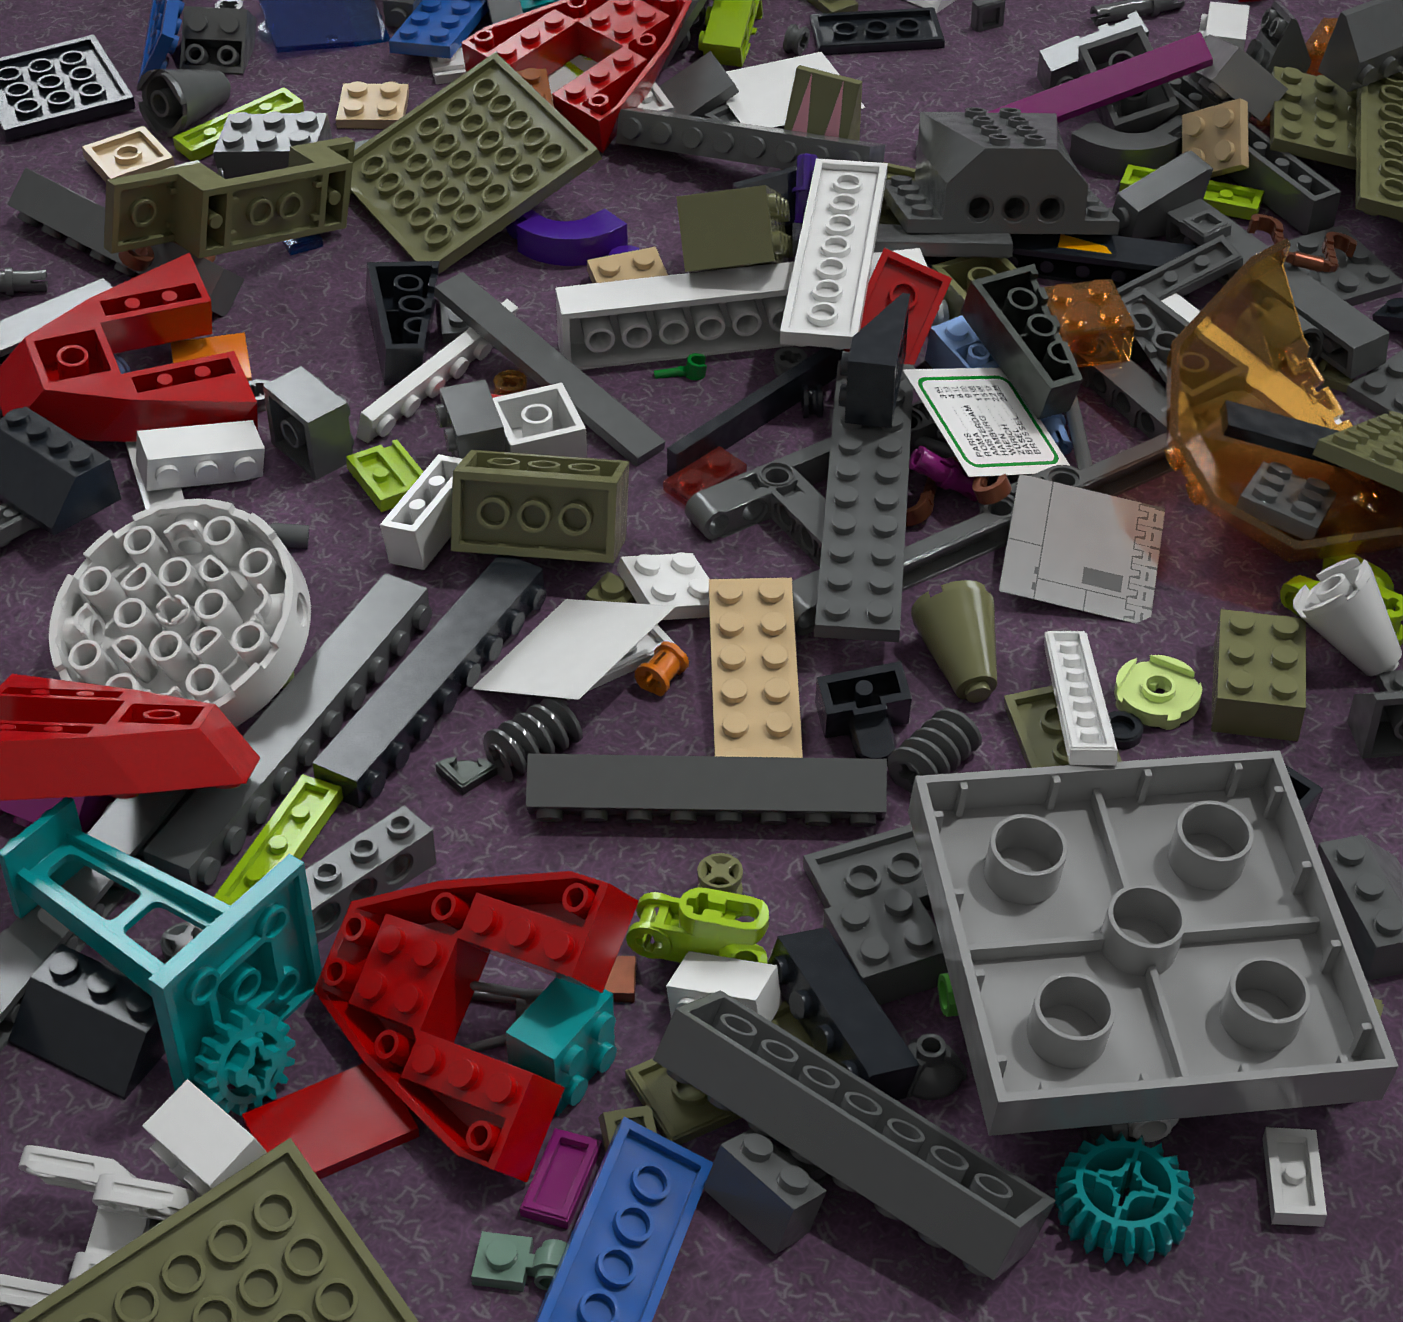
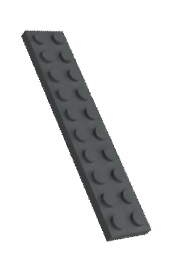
(865, 525)

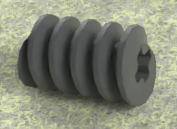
(531, 733)
(934, 748)

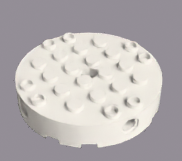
(185, 608)

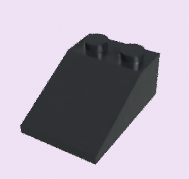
(876, 367)

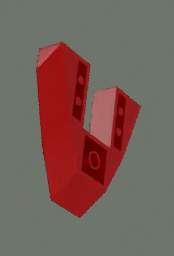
(622, 36)
(75, 382)
(112, 742)
(404, 986)

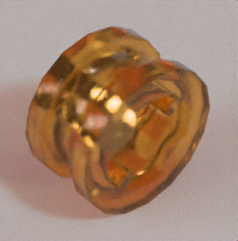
(509, 378)

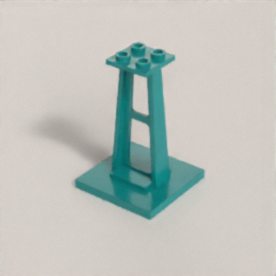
(248, 953)

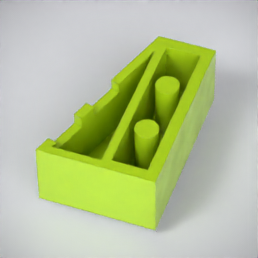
(730, 29)

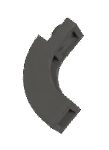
(1111, 151)

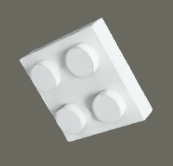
(668, 580)

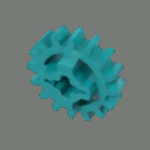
(244, 1059)

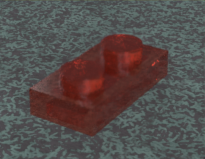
(703, 473)

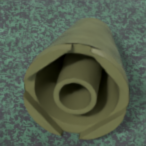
(961, 636)

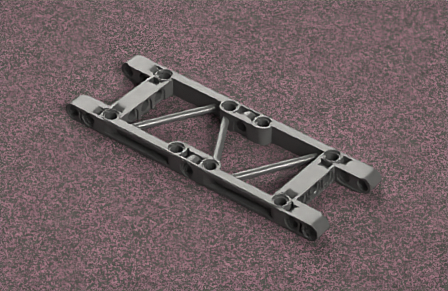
(786, 492)

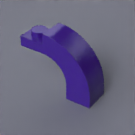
(568, 241)

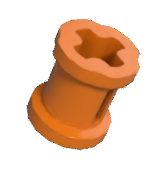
(662, 668)

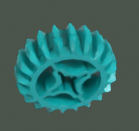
(1152, 1213)

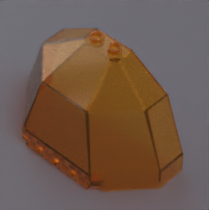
(1254, 353)

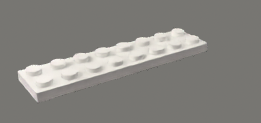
(834, 254)

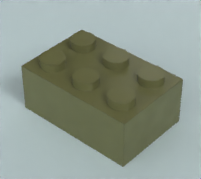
(1259, 675)

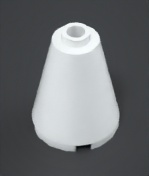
(1351, 616)

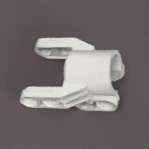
(124, 1211)

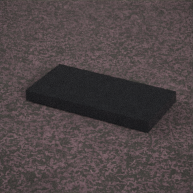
(877, 31)

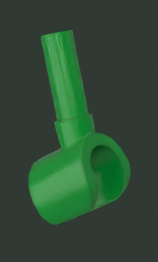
(694, 369)

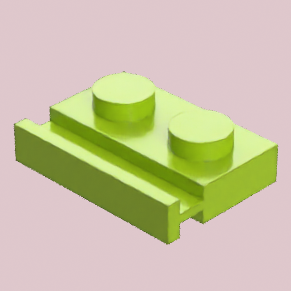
(384, 473)

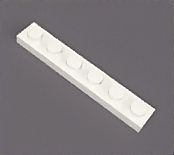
(423, 382)

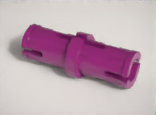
(945, 472)

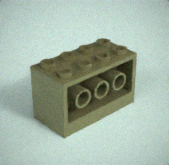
(734, 229)
(540, 506)

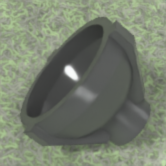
(938, 1072)

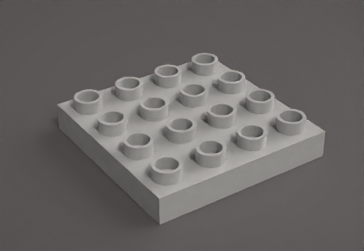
(1144, 943)

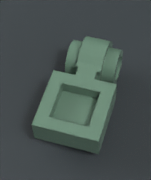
(507, 1260)

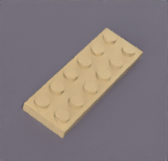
(754, 668)

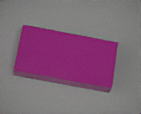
(561, 1178)

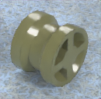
(722, 870)

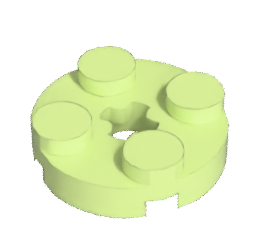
(1164, 710)

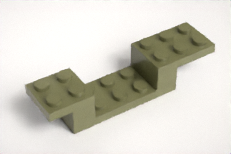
(235, 213)

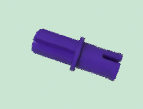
(804, 175)

